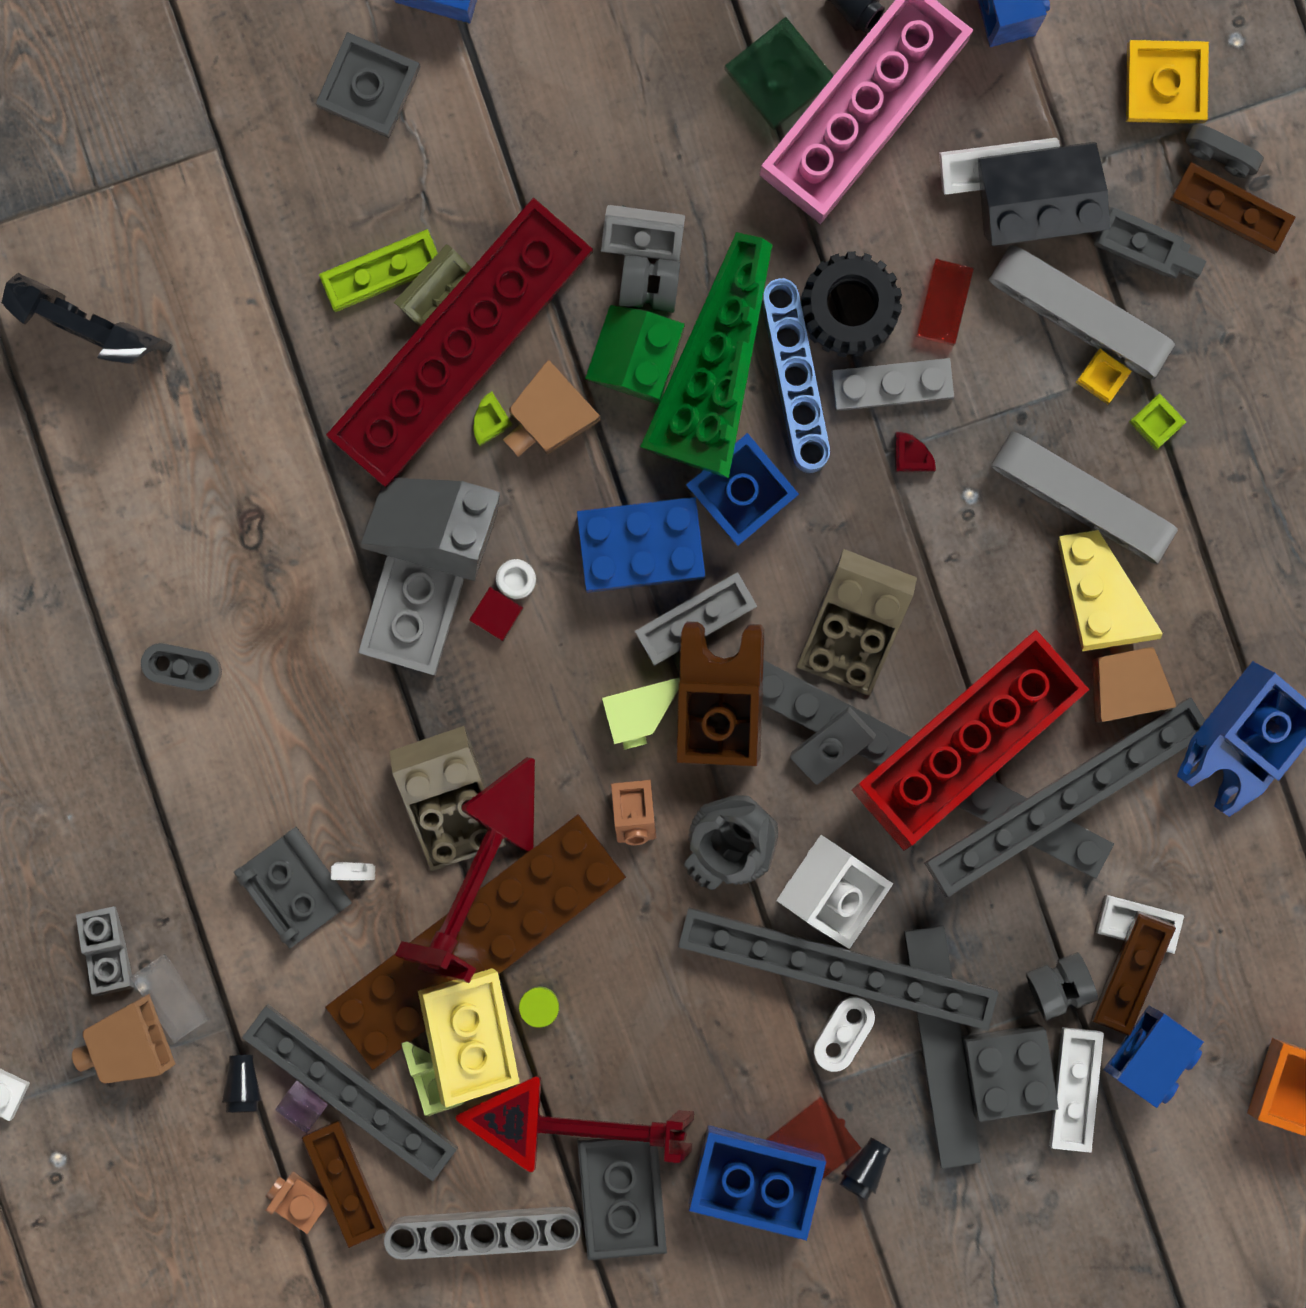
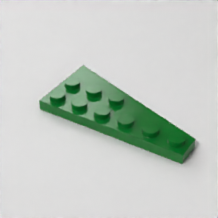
(707, 389)

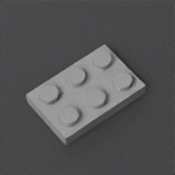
(411, 615)

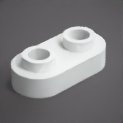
(846, 1034)

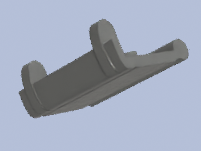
(292, 887)

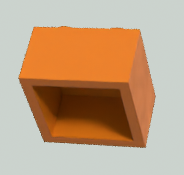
(1282, 1088)

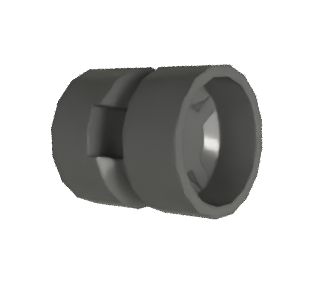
(636, 280)
(1048, 991)

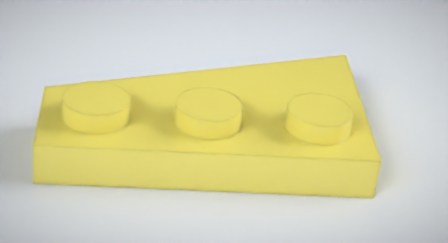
(1102, 596)

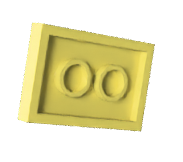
(469, 1037)

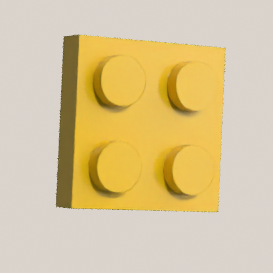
(1167, 81)

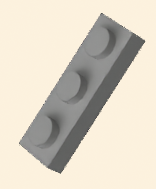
(892, 384)
(710, 608)

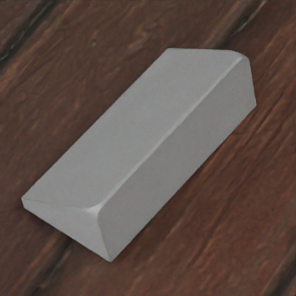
(642, 233)

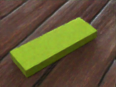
(378, 271)

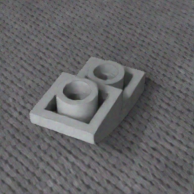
(105, 951)

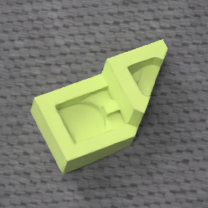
(422, 1071)

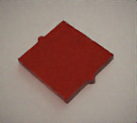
(818, 1131)

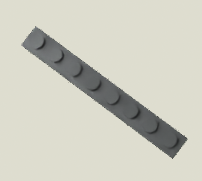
(1065, 798)
(838, 968)

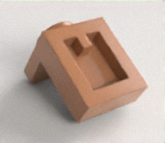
(633, 812)
(297, 1201)

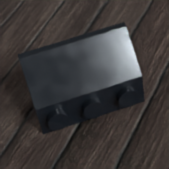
(1043, 194)

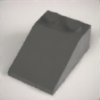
(433, 524)

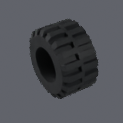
(860, 272)

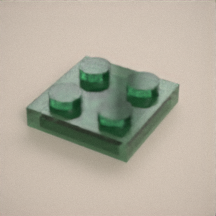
(779, 73)

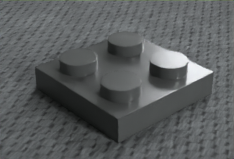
(368, 85)

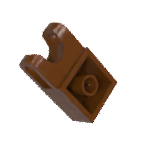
(724, 687)

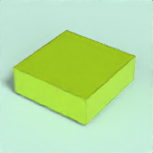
(1157, 421)

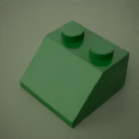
(635, 352)

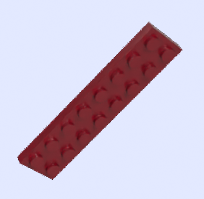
(460, 342)

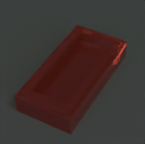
(944, 302)

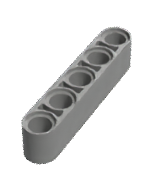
(1082, 312)
(1084, 497)
(467, 1245)

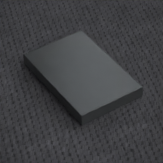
(621, 1198)

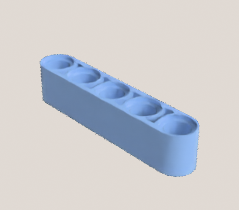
(795, 356)

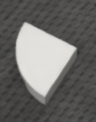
(352, 871)

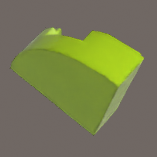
(490, 419)

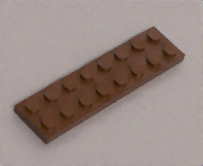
(502, 926)

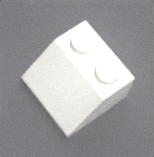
(834, 892)

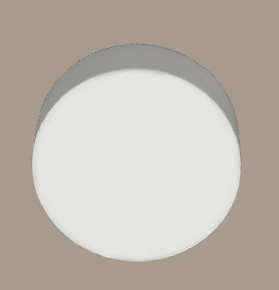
(516, 579)

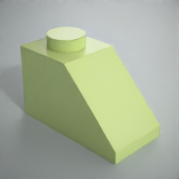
(638, 711)

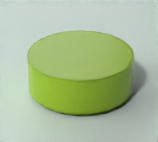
(539, 1007)

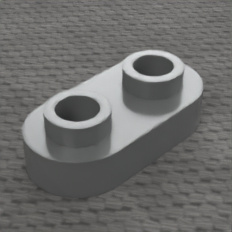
(1236, 156)
(182, 667)

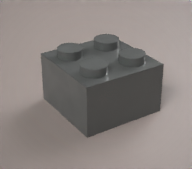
(1010, 1072)

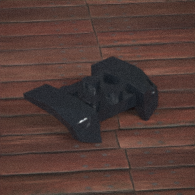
(118, 341)

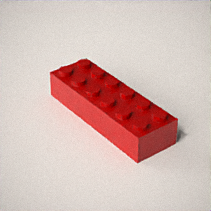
(970, 740)

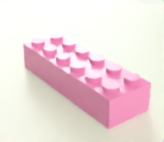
(864, 104)

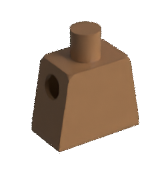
(549, 413)
(1129, 684)
(126, 1045)

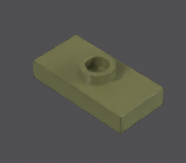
(432, 285)

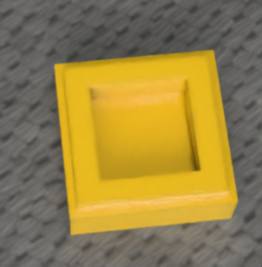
(1103, 376)

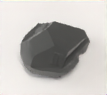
(731, 842)

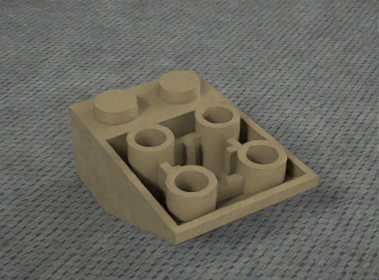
(857, 622)
(435, 783)

